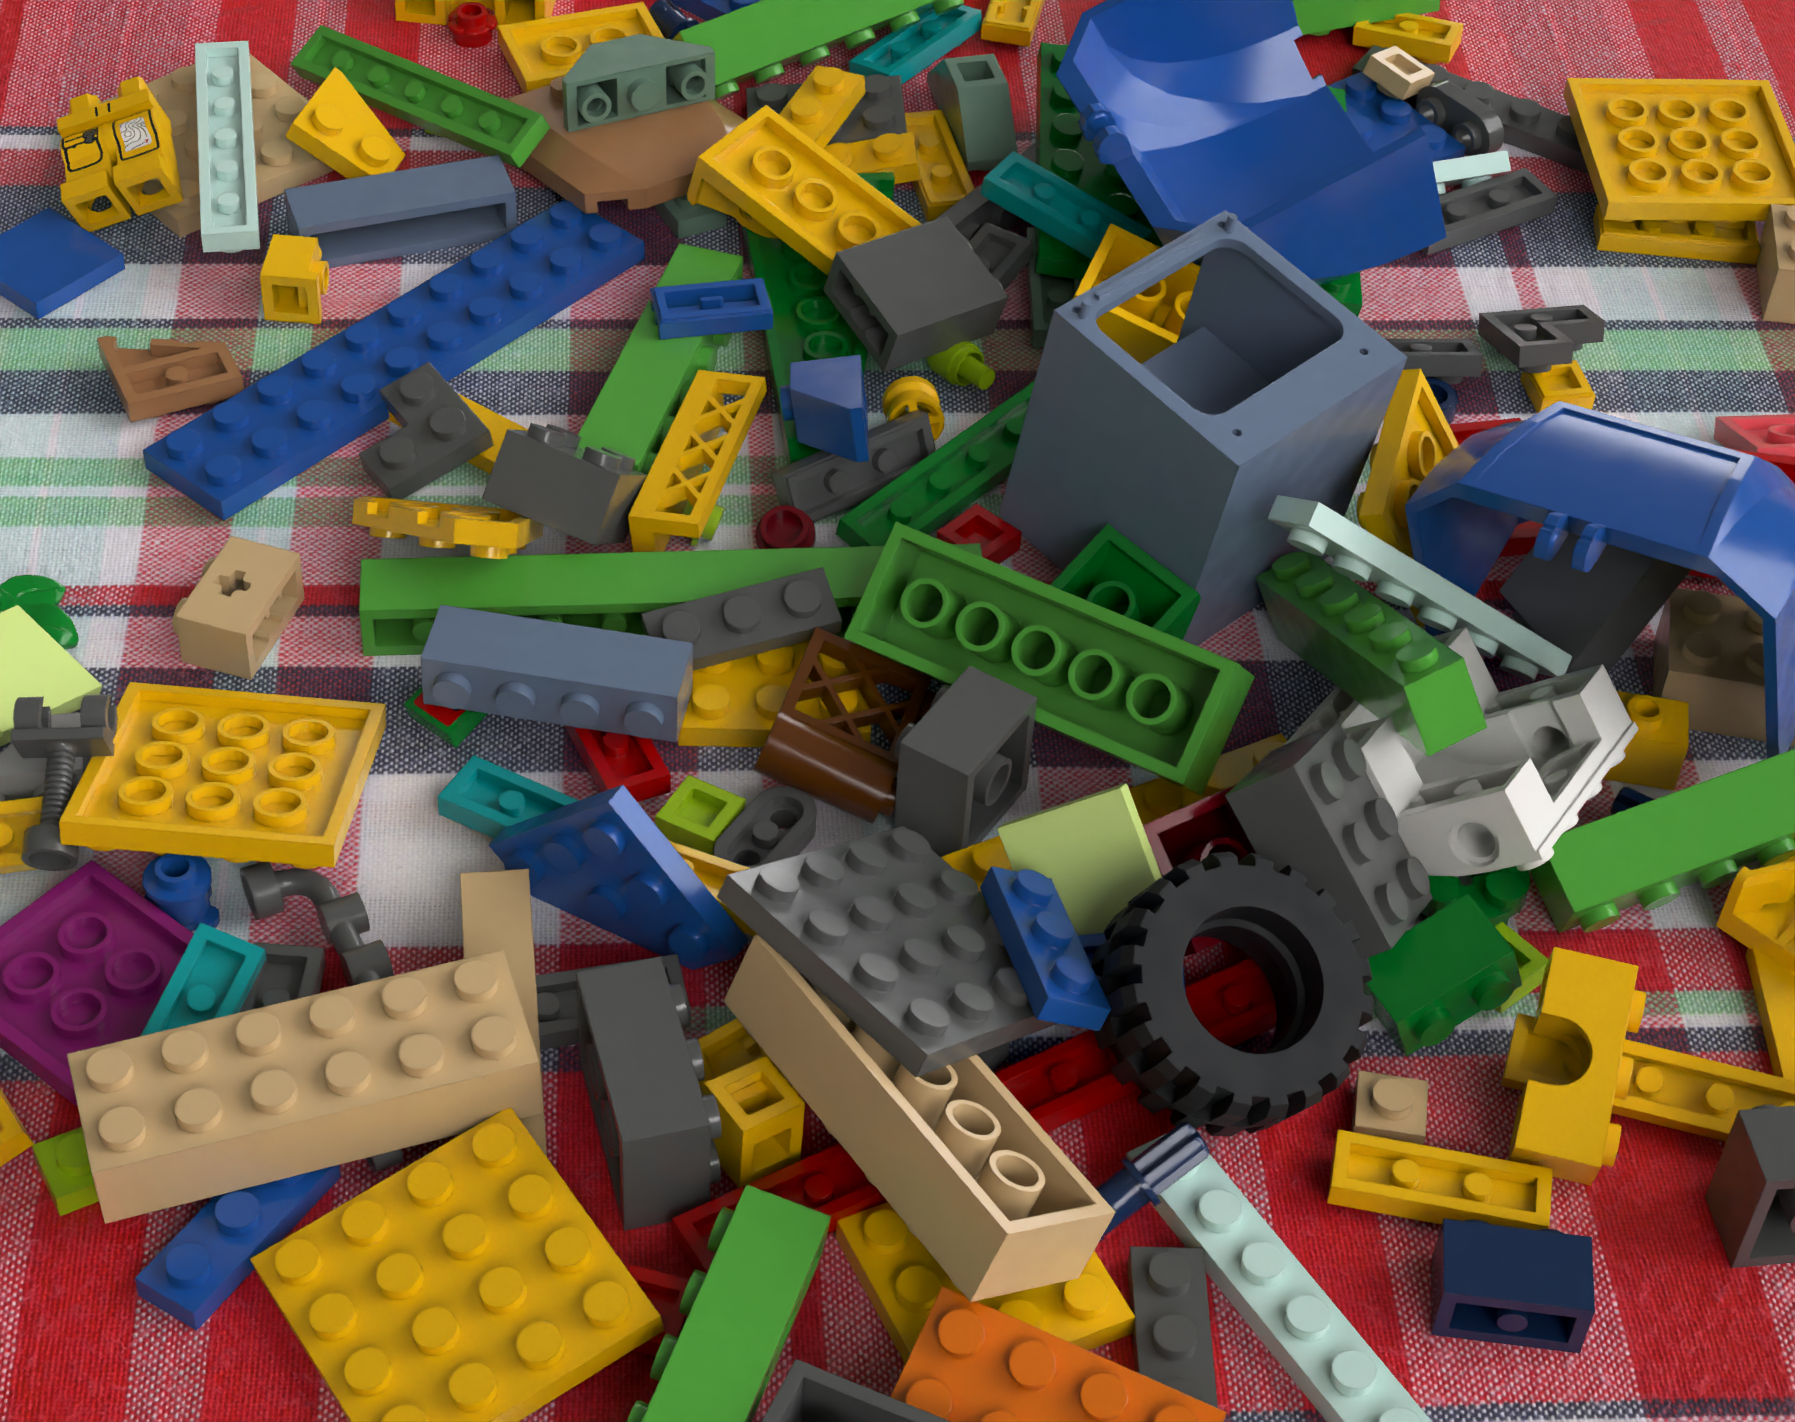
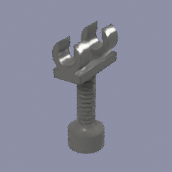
(36, 739)

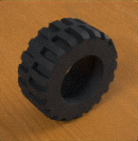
(1296, 946)

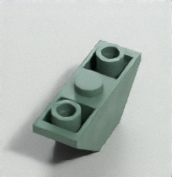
(635, 79)
(976, 108)

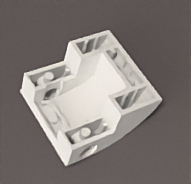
(1503, 790)

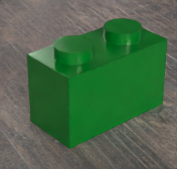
(1441, 975)

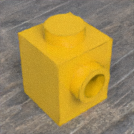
(1660, 744)

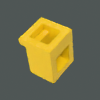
(294, 280)
(758, 1121)

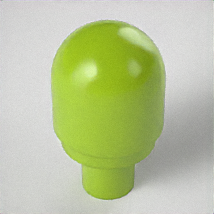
(962, 366)

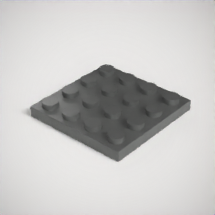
(892, 945)

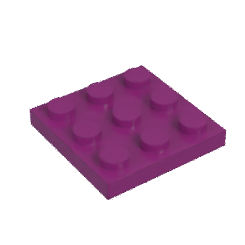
(82, 971)

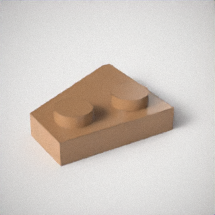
(169, 375)

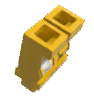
(114, 152)

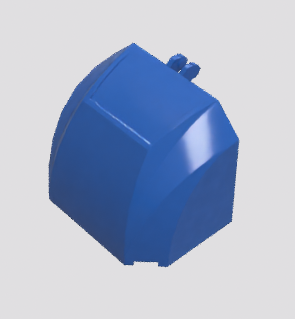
(1220, 114)
(1626, 490)

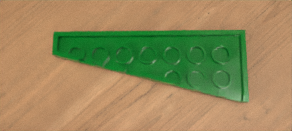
(803, 315)

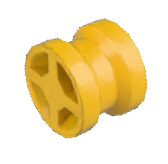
(909, 393)

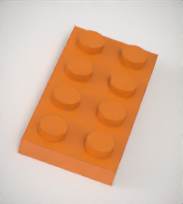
(999, 1369)

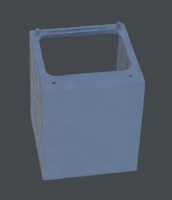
(1193, 446)

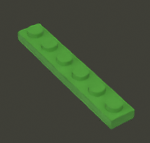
(424, 96)

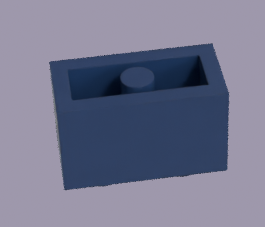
(1512, 1285)

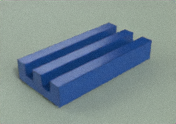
(711, 308)

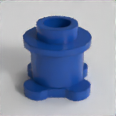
(181, 889)

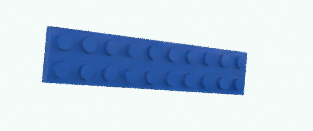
(333, 389)

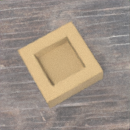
(1397, 73)
(1390, 1107)

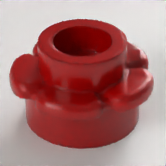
(472, 25)

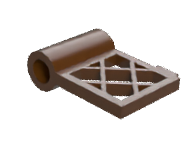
(829, 754)

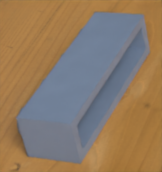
(405, 210)
(557, 673)

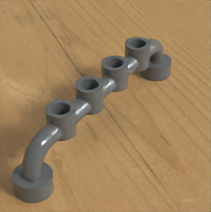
(341, 923)

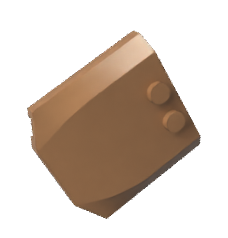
(626, 160)

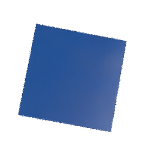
(52, 262)

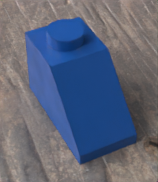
(829, 406)

